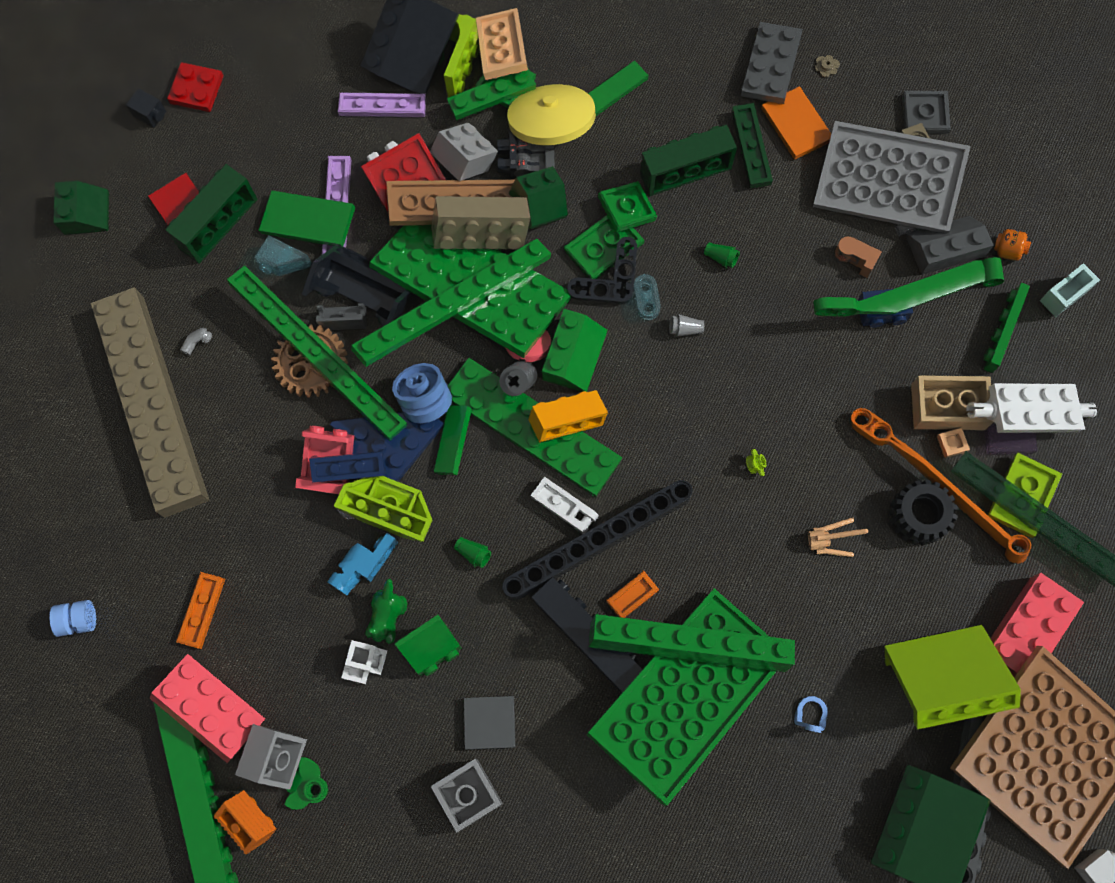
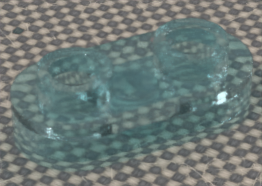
(647, 298)

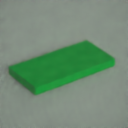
(307, 218)

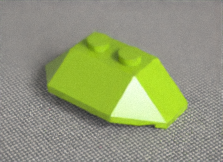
(386, 506)

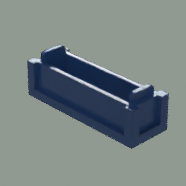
(347, 466)

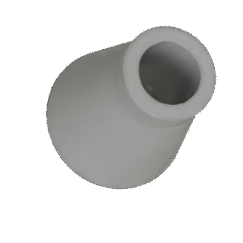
(683, 325)

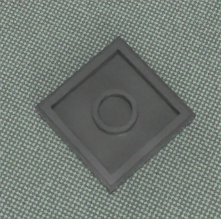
(928, 108)
(489, 722)

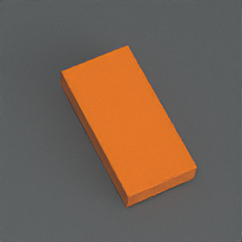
(632, 595)

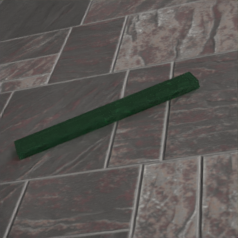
(1036, 516)

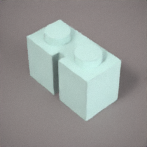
(1072, 289)

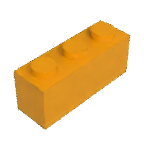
(567, 415)

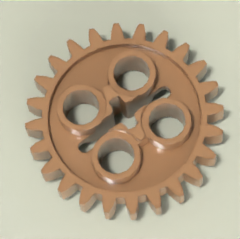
(312, 380)

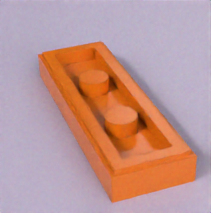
(200, 610)

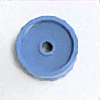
(422, 393)

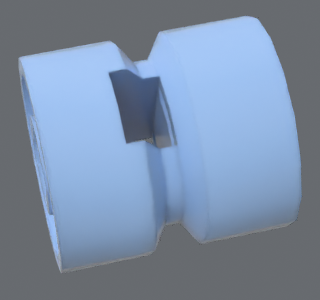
(68, 619)

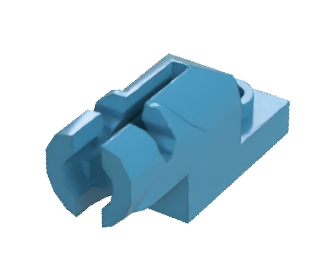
(362, 562)

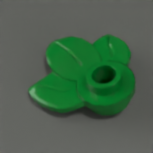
(302, 785)

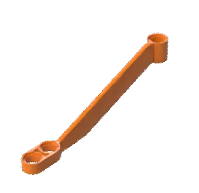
(932, 474)

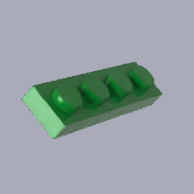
(491, 94)
(1003, 334)

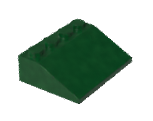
(930, 829)

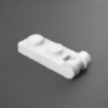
(563, 505)

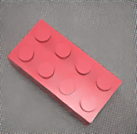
(1034, 620)
(206, 708)

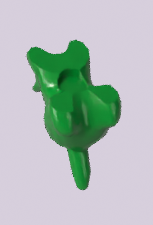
(386, 609)

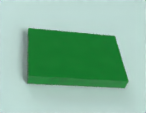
(597, 246)

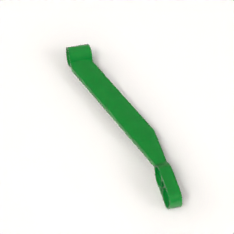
(916, 293)

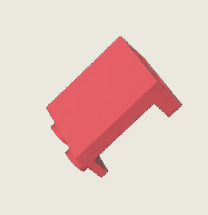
(323, 444)

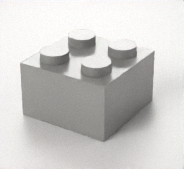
(463, 151)
(271, 757)
(466, 795)

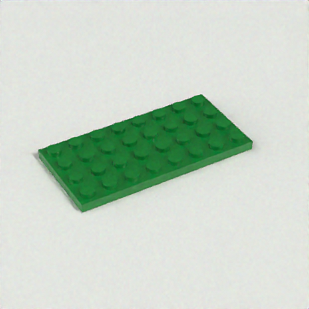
(510, 316)
(680, 708)

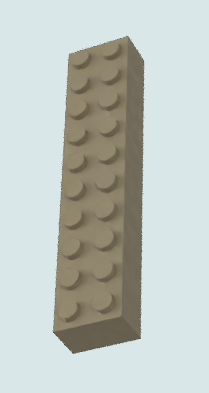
(149, 403)

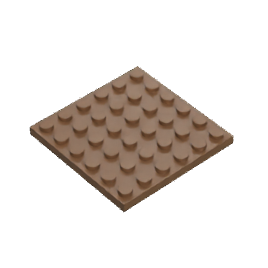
(1048, 760)

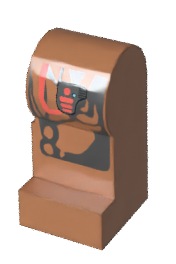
(858, 254)

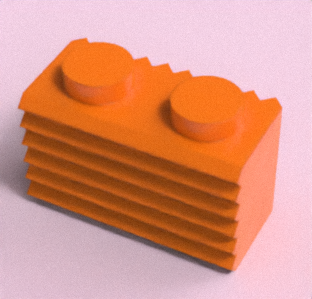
(245, 822)

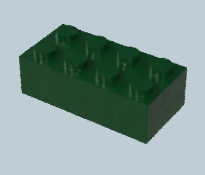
(687, 160)
(212, 213)

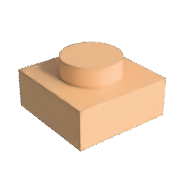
(953, 443)

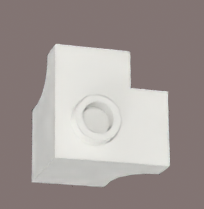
(363, 660)

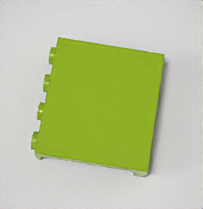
(953, 676)

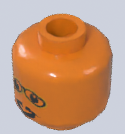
(1012, 244)

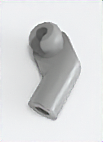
(193, 338)

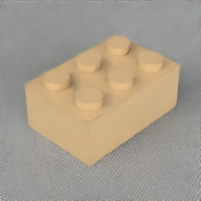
(943, 401)

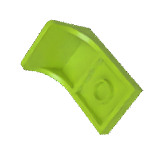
(466, 49)

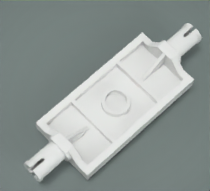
(1034, 408)

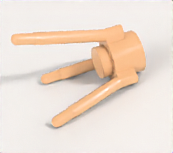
(819, 538)

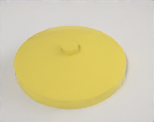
(551, 114)

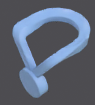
(798, 715)

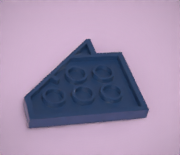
(400, 451)

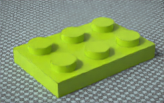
(1033, 479)

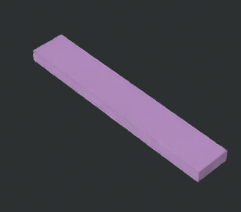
(338, 183)

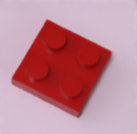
(195, 87)

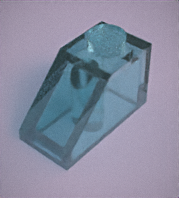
(280, 258)

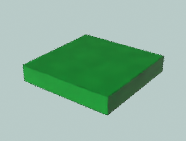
(627, 206)

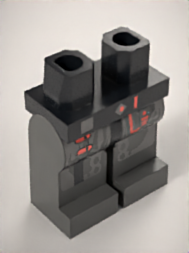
(523, 156)

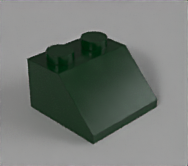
(544, 196)
(80, 207)

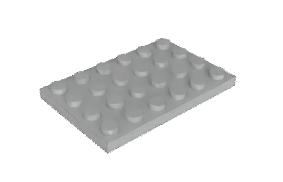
(892, 177)

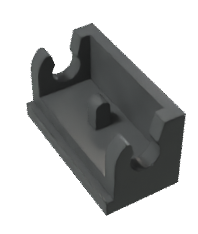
(342, 317)

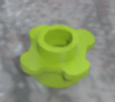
(756, 463)

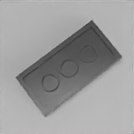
(771, 63)

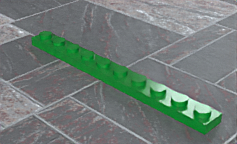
(450, 302)
(317, 353)

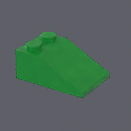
(429, 646)

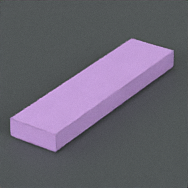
(382, 104)

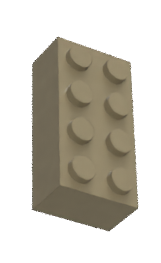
(480, 222)

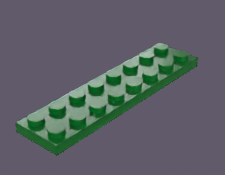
(572, 455)

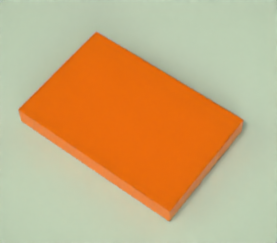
(797, 123)

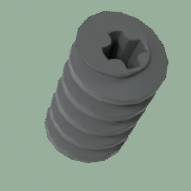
(527, 377)

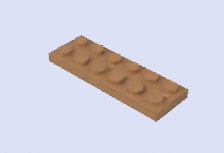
(414, 200)

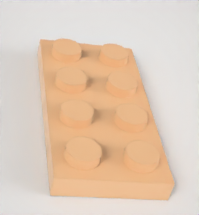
(501, 44)

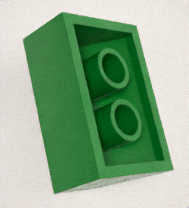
(574, 351)

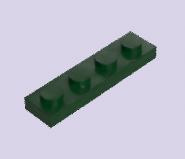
(752, 145)

